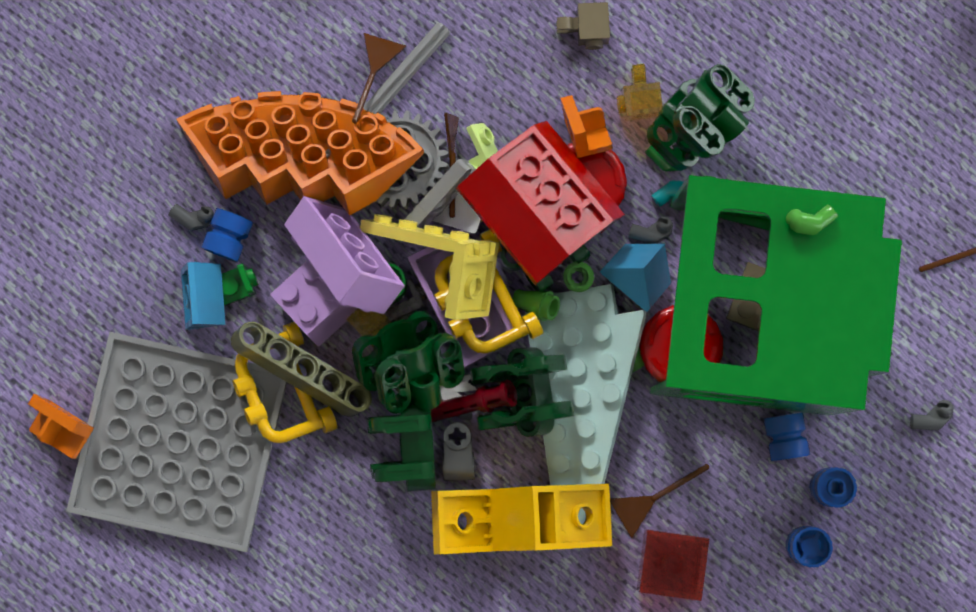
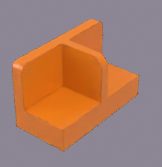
(585, 128)
(58, 427)

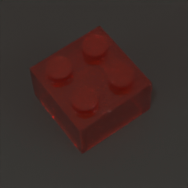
(672, 564)

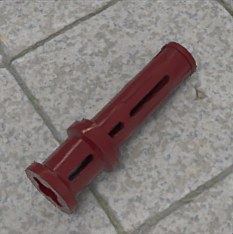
(483, 399)

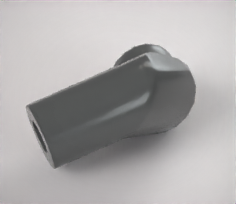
(192, 220)
(653, 234)
(935, 418)

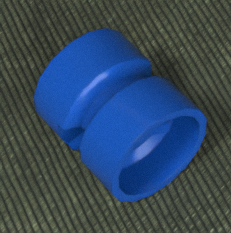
(227, 234)
(786, 436)
(833, 487)
(809, 546)

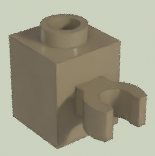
(590, 23)

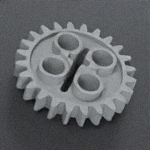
(425, 177)

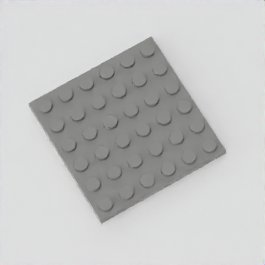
(174, 444)

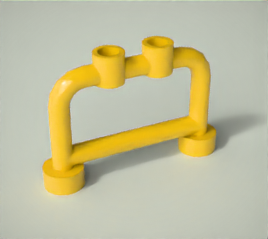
(521, 326)
(256, 412)

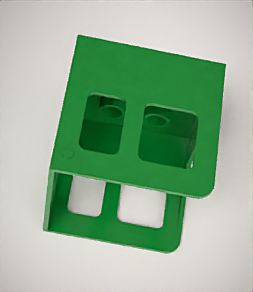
(821, 299)

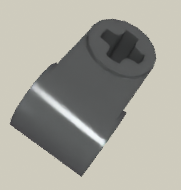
(458, 459)

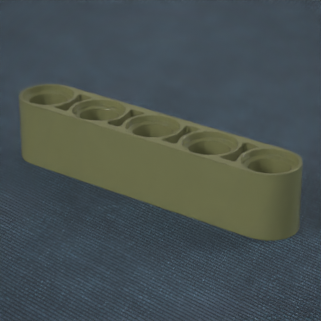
(286, 369)

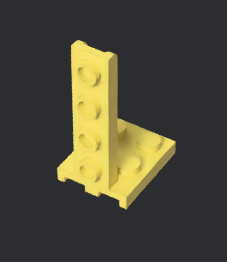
(471, 268)

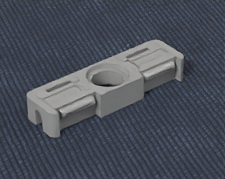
(441, 194)

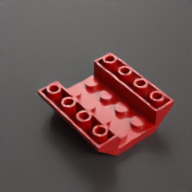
(539, 200)

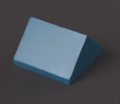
(640, 272)
(202, 295)

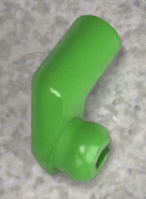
(808, 223)

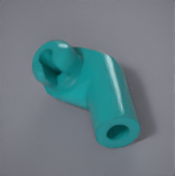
(666, 192)

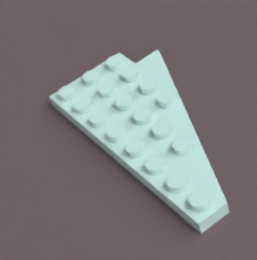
(600, 363)

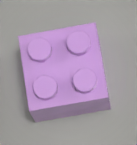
(311, 304)

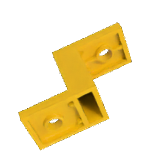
(521, 518)

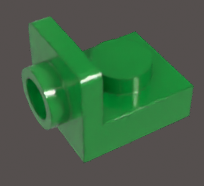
(238, 284)

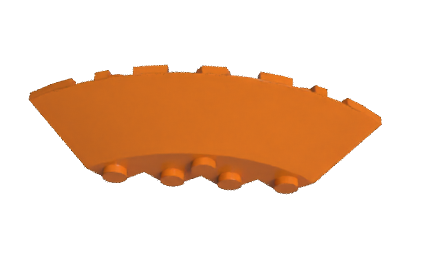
(282, 147)

